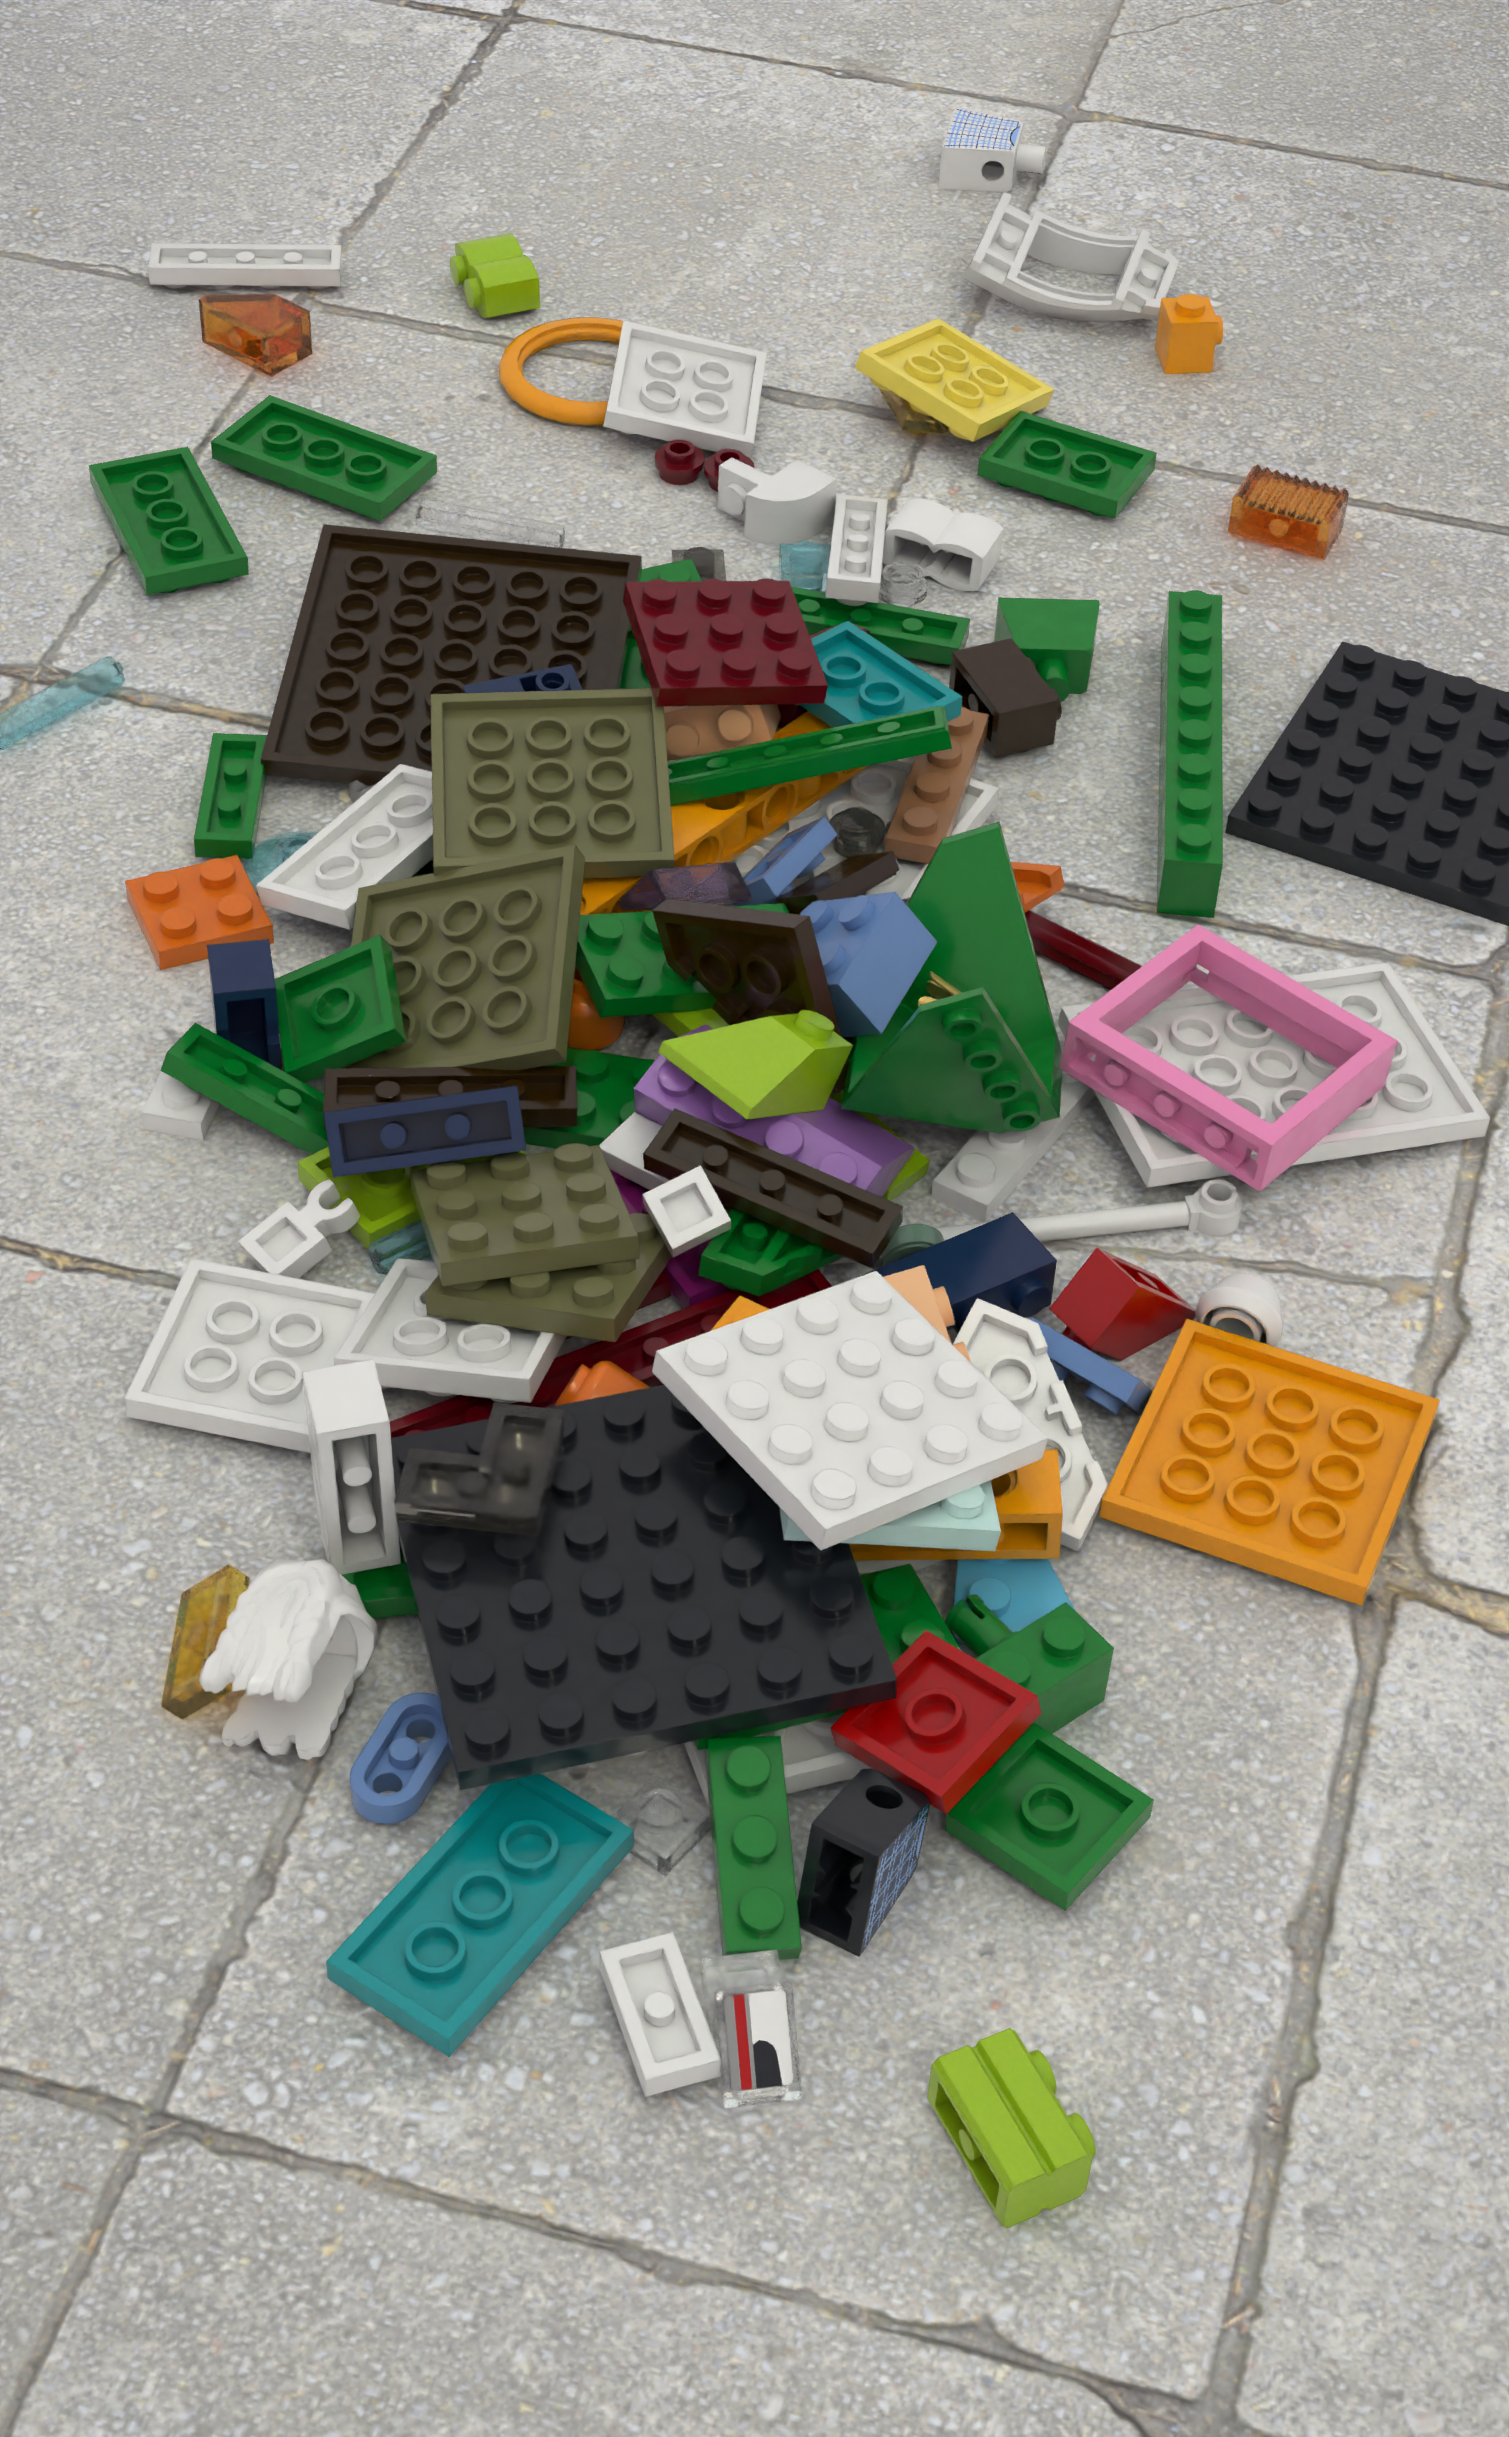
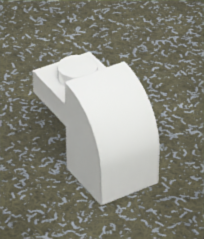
(777, 507)

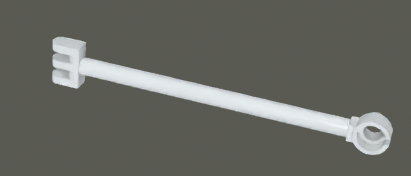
(1211, 1210)

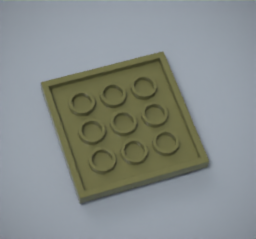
(550, 775)
(480, 960)

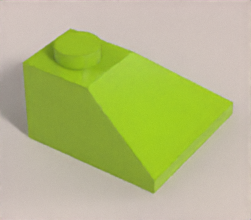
(765, 1063)

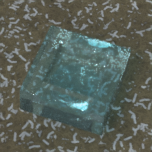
(805, 564)

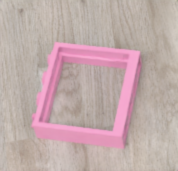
(1193, 1110)

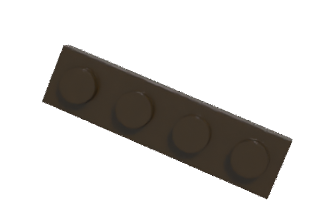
(544, 1092)
(776, 1188)

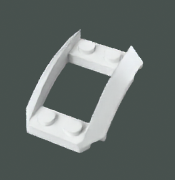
(1014, 234)

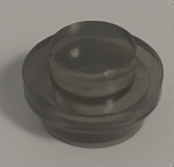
(857, 832)

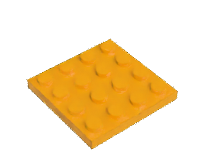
(1271, 1461)

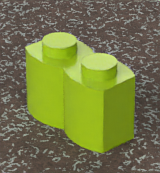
(495, 275)

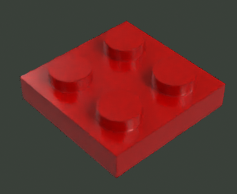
(942, 1726)

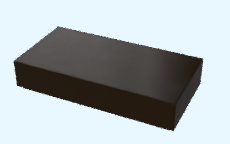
(843, 880)

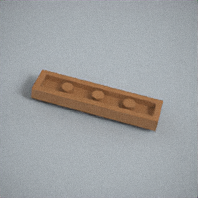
(936, 791)

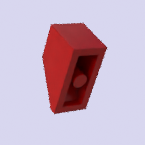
(1118, 1307)

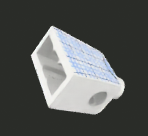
(986, 152)

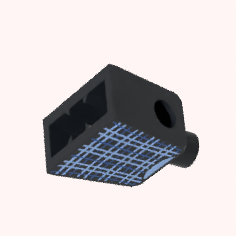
(870, 1824)

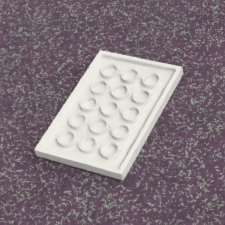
(1268, 1074)

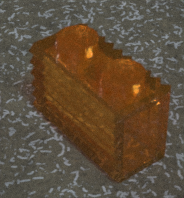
(1288, 512)

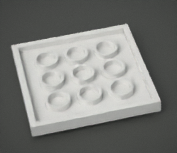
(848, 1408)

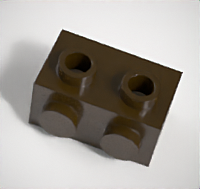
(1007, 687)

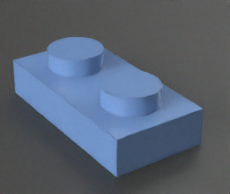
(789, 859)
(1107, 1383)

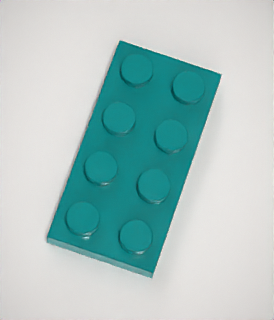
(479, 1908)

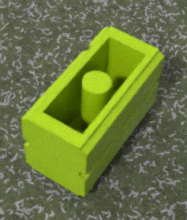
(1011, 2126)

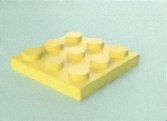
(953, 379)

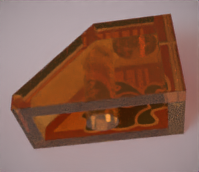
(257, 329)

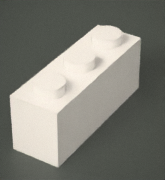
(352, 1466)

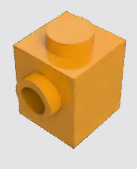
(1187, 334)

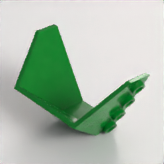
(977, 1055)

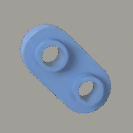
(400, 1763)

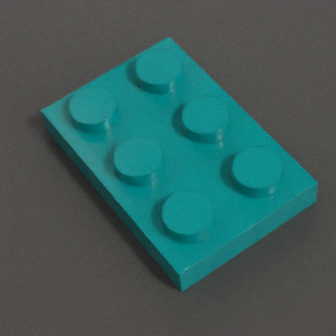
(872, 680)

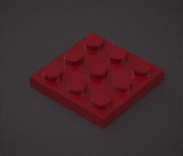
(724, 643)

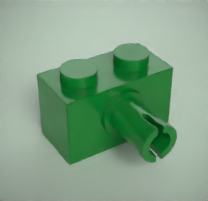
(1053, 1657)

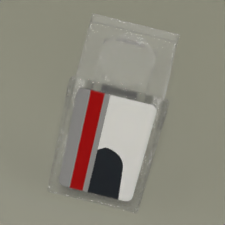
(752, 2028)

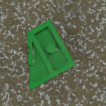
(760, 1256)

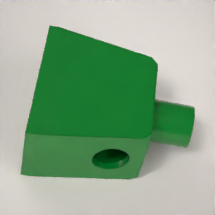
(1054, 636)

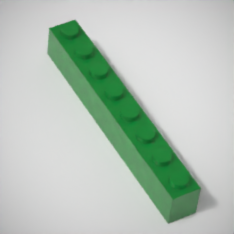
(1190, 756)

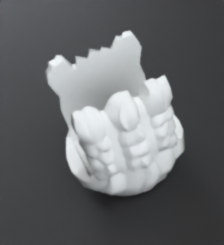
(296, 1654)

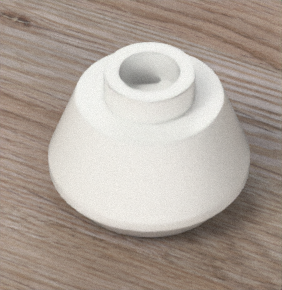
(1243, 1306)

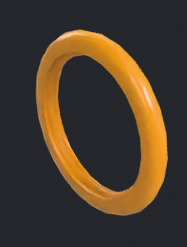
(544, 336)

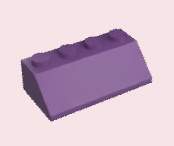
(826, 1139)

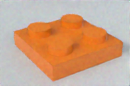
(197, 908)

